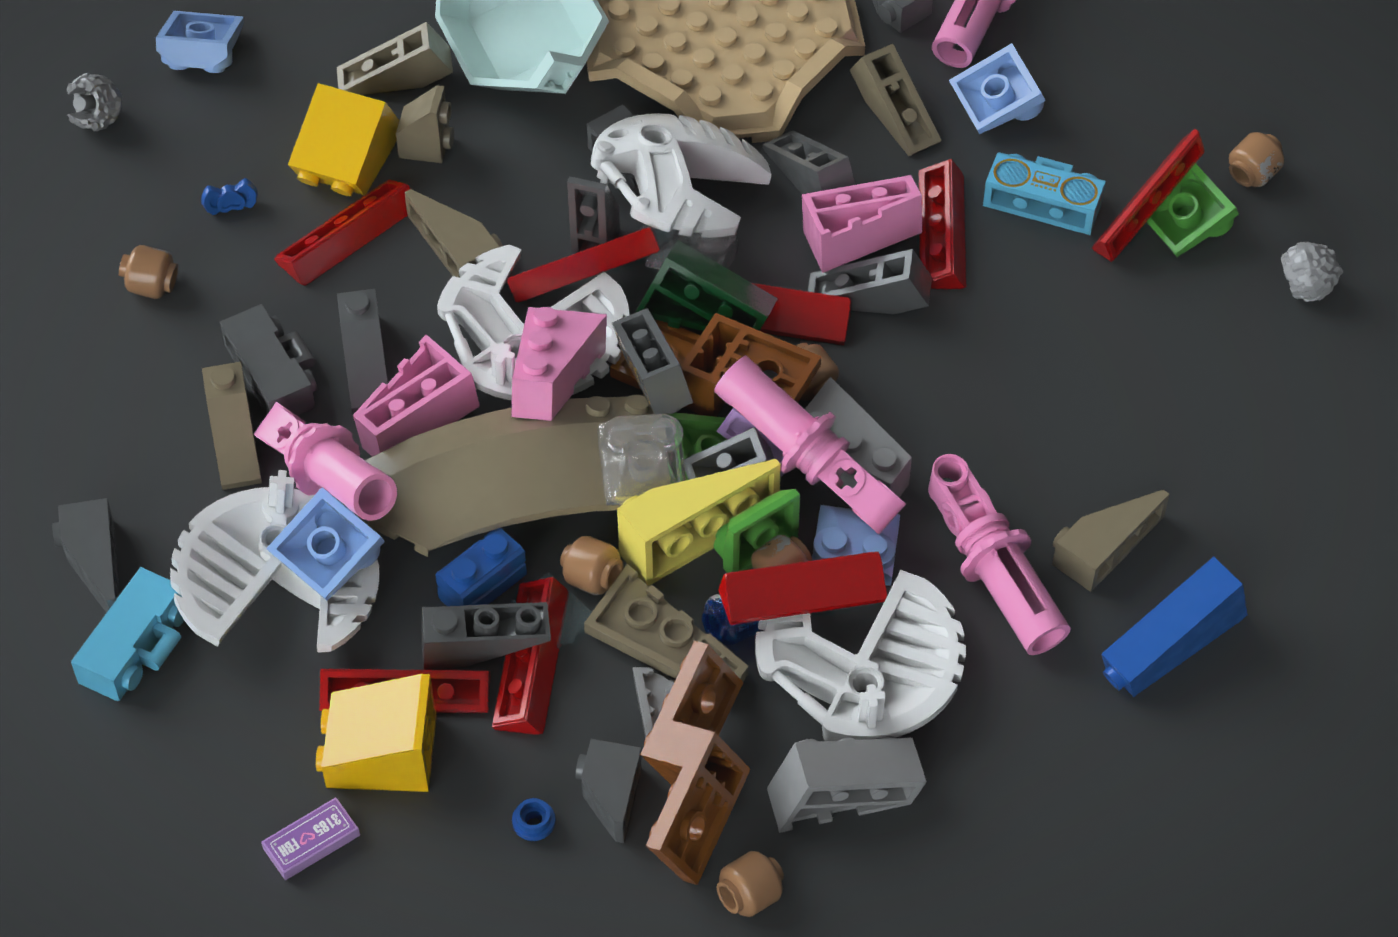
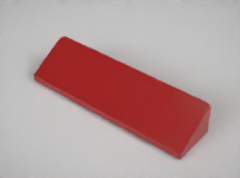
(1150, 196)
(943, 225)
(345, 232)
(583, 264)
(807, 315)
(803, 587)
(530, 672)
(452, 689)

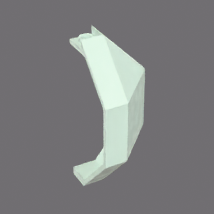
(522, 41)

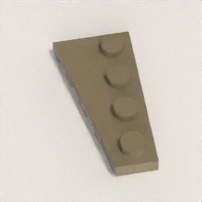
(649, 628)

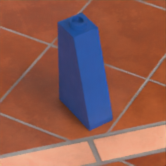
(1176, 628)

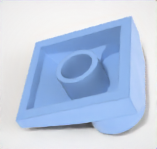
(198, 40)
(998, 90)
(845, 533)
(326, 544)

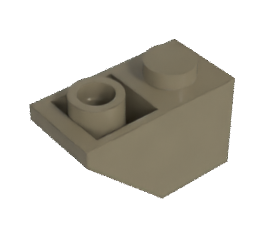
(424, 127)

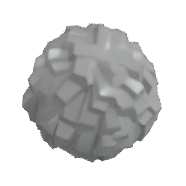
(95, 101)
(1311, 270)

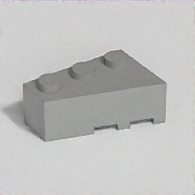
(868, 440)
(844, 776)

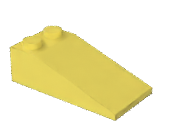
(681, 519)

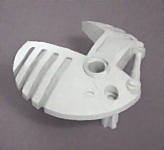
(664, 157)
(495, 328)
(228, 566)
(901, 665)

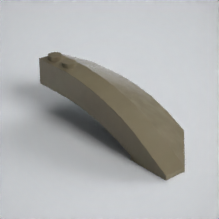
(498, 472)

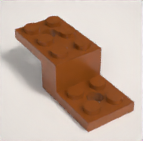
(720, 345)
(696, 763)

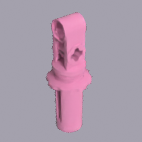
(969, 38)
(806, 442)
(328, 459)
(996, 555)

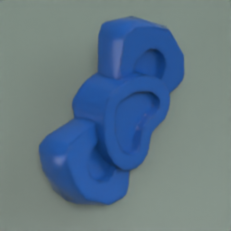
(229, 197)

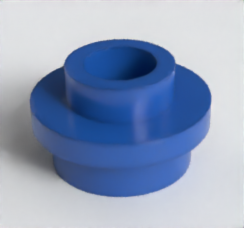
(531, 809)

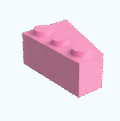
(860, 219)
(552, 359)
(422, 396)

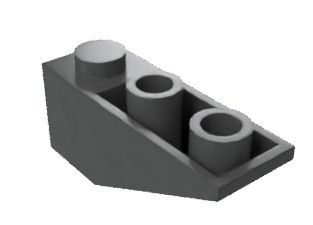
(480, 632)

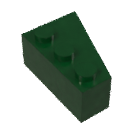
(696, 287)

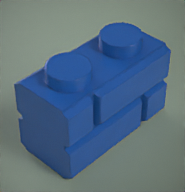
(482, 571)

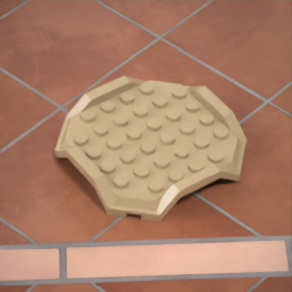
(726, 59)

